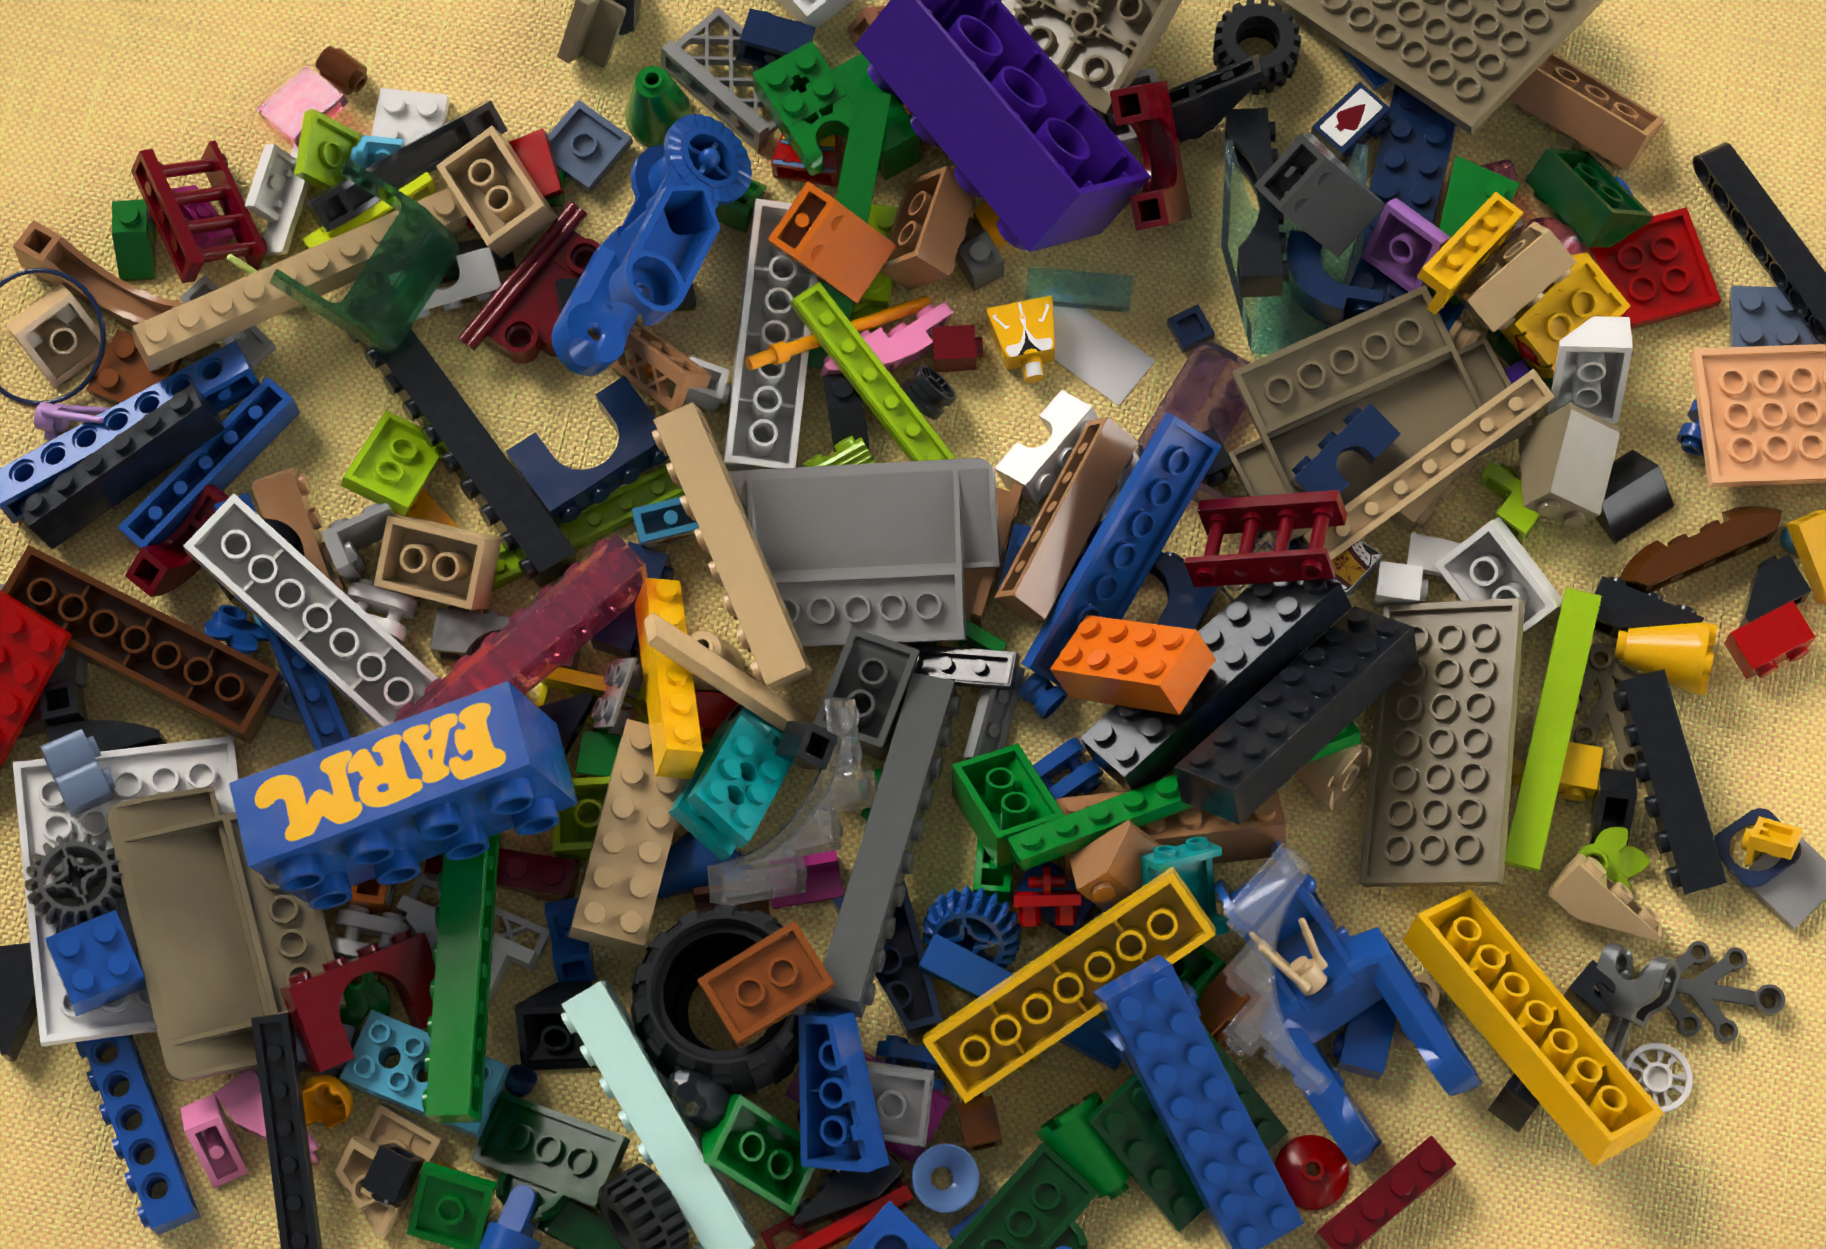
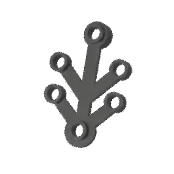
(1704, 991)

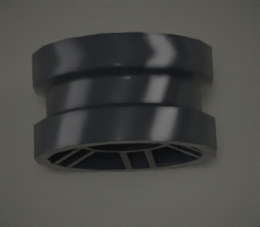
(929, 392)

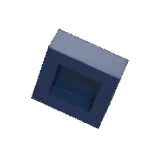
(1190, 328)

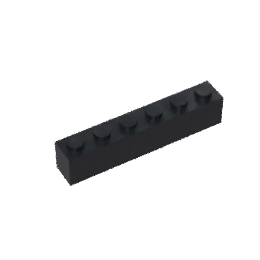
(121, 466)
(1669, 782)

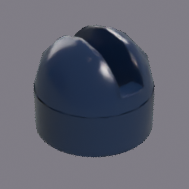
(520, 1080)

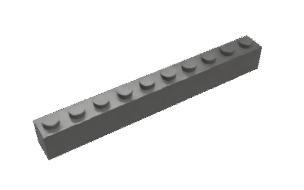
(888, 843)

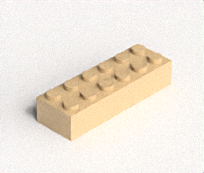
(627, 849)

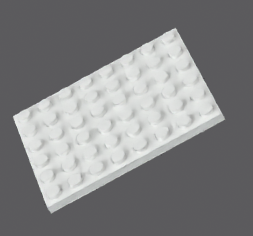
(45, 816)

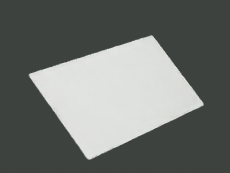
(1097, 353)

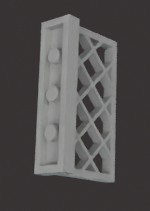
(712, 90)

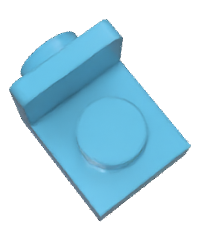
(373, 149)

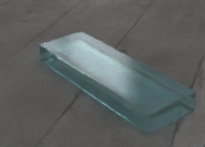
(1080, 289)

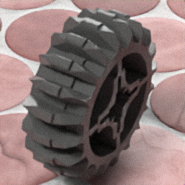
(63, 887)

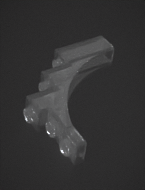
(778, 864)
(1260, 1023)

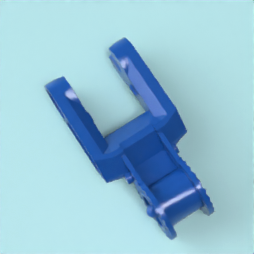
(659, 247)
(1358, 975)

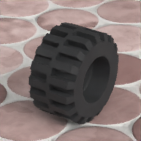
(1261, 22)
(642, 1211)

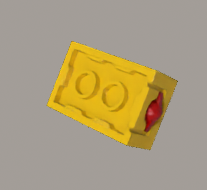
(1561, 311)

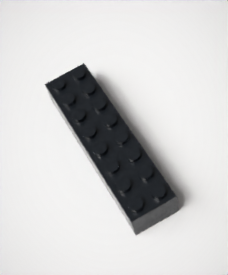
(1251, 646)
(1296, 715)

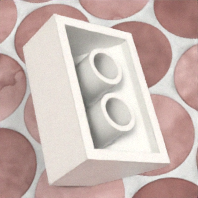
(1594, 367)
(1498, 567)

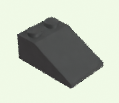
(878, 678)

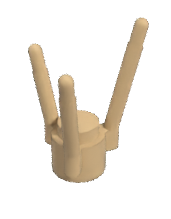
(1304, 972)

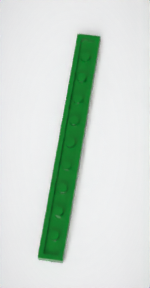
(1138, 805)

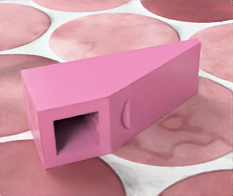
(244, 1105)

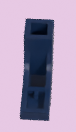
(1319, 293)

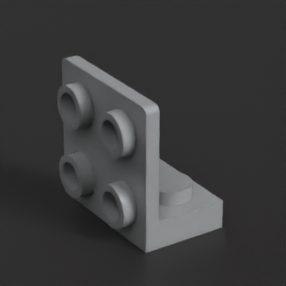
(348, 536)

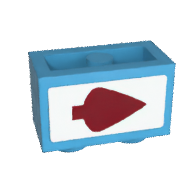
(663, 523)

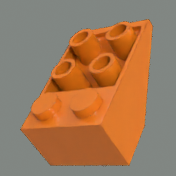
(831, 242)

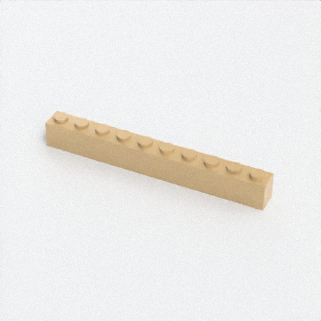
(256, 300)

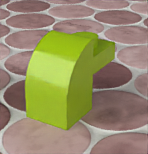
(1506, 485)

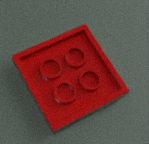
(1660, 270)

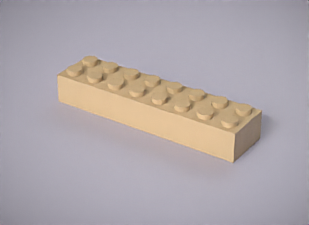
(733, 546)

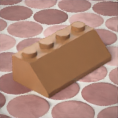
(1587, 111)

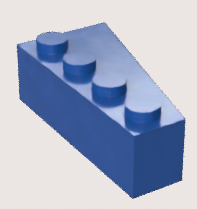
(836, 1096)

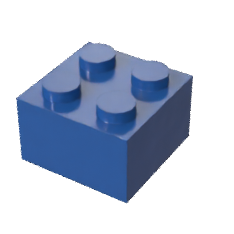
(95, 963)

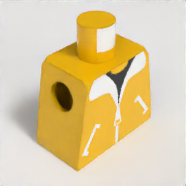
(1024, 335)

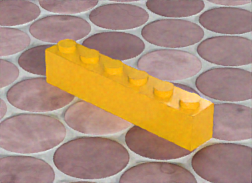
(668, 686)

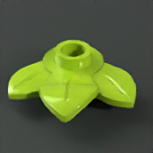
(1615, 856)

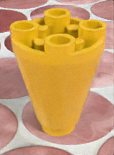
(1677, 648)

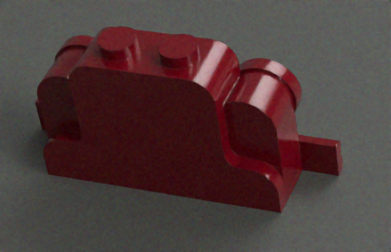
(525, 306)

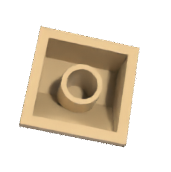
(57, 335)

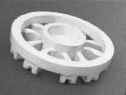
(1658, 1077)

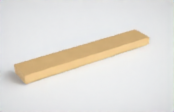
(721, 673)

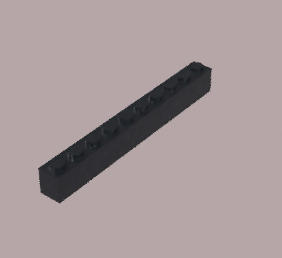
(475, 459)

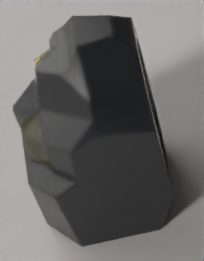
(698, 1098)

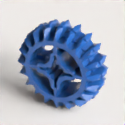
(979, 924)

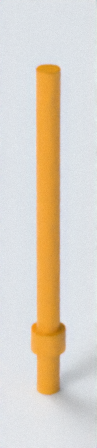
(782, 352)

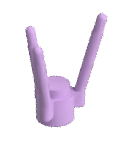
(57, 417)

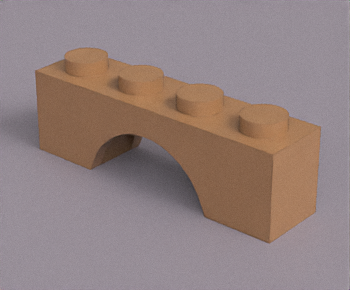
(285, 499)

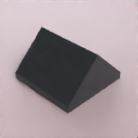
(1633, 496)

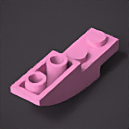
(904, 341)

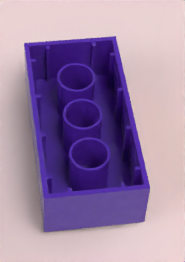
(1003, 118)

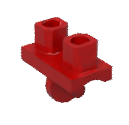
(1031, 901)

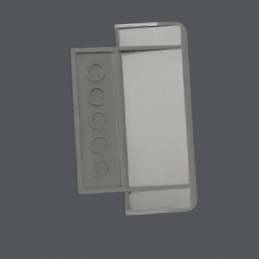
(874, 544)

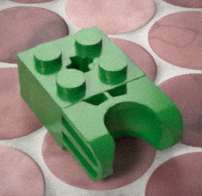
(804, 102)

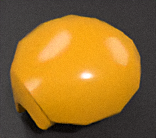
(326, 1100)

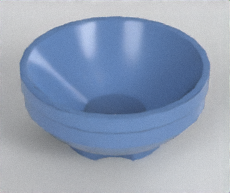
(963, 1172)

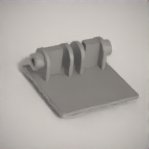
(618, 677)

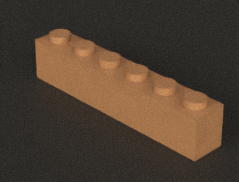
(1067, 520)

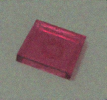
(301, 93)

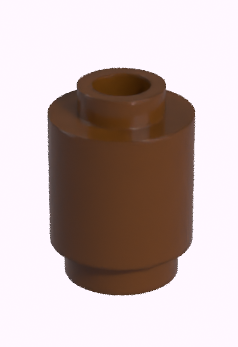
(342, 70)

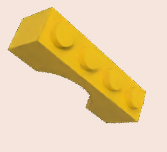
(1579, 772)

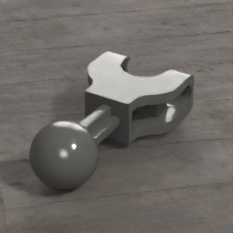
(1633, 999)

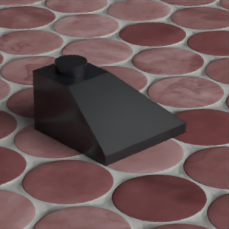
(543, 1035)

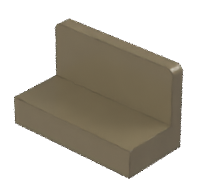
(592, 31)

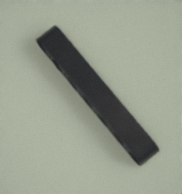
(1766, 233)

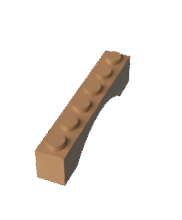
(129, 305)

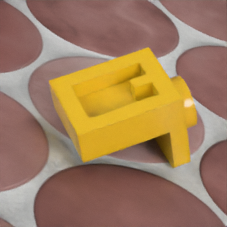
(1772, 838)

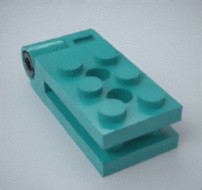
(732, 783)

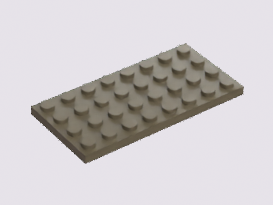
(1445, 749)

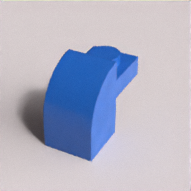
(571, 957)

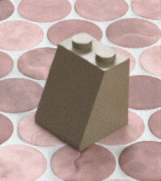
(1567, 465)

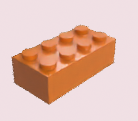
(1133, 664)

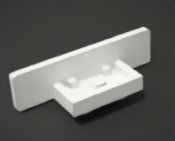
(277, 196)

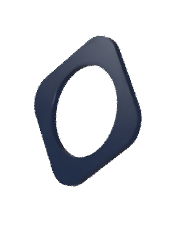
(1746, 877)

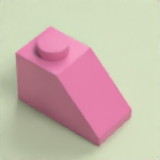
(213, 1140)

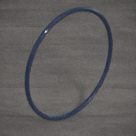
(102, 331)

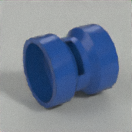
(1042, 695)

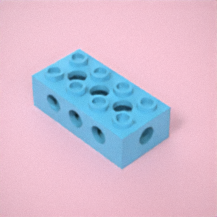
(401, 1085)

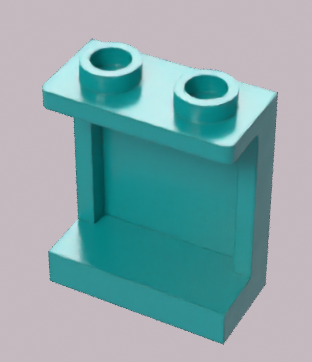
(1195, 867)

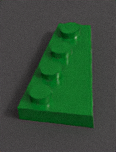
(1467, 192)

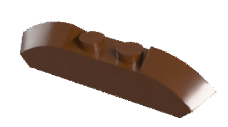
(1740, 532)

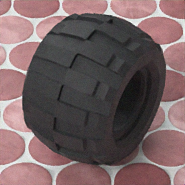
(669, 978)

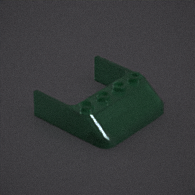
(395, 278)

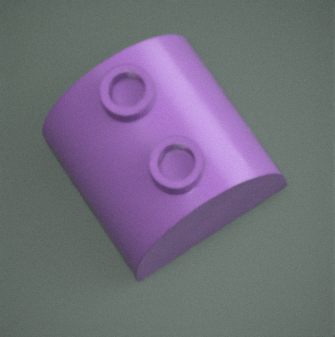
(1403, 244)

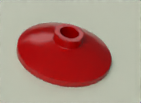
(1315, 1191)

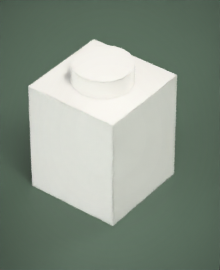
(1399, 584)

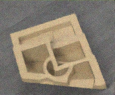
(384, 1128)

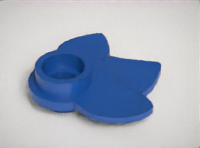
(231, 626)

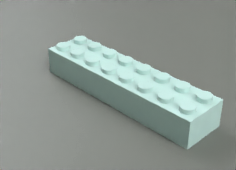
(649, 1110)

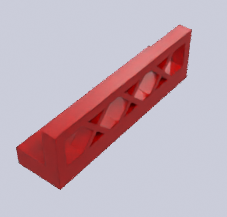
(842, 1229)

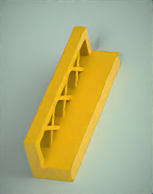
(1469, 249)

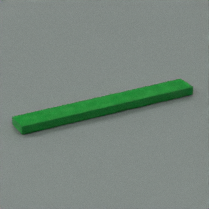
(858, 176)

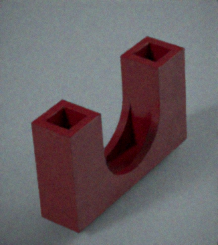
(1151, 116)
(317, 997)

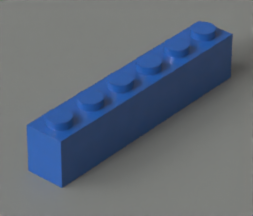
(216, 462)

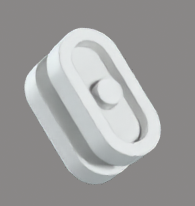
(393, 603)
(358, 920)

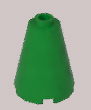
(655, 106)
(1083, 1149)

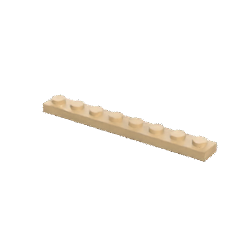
(1437, 461)

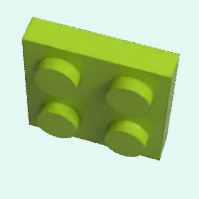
(324, 149)

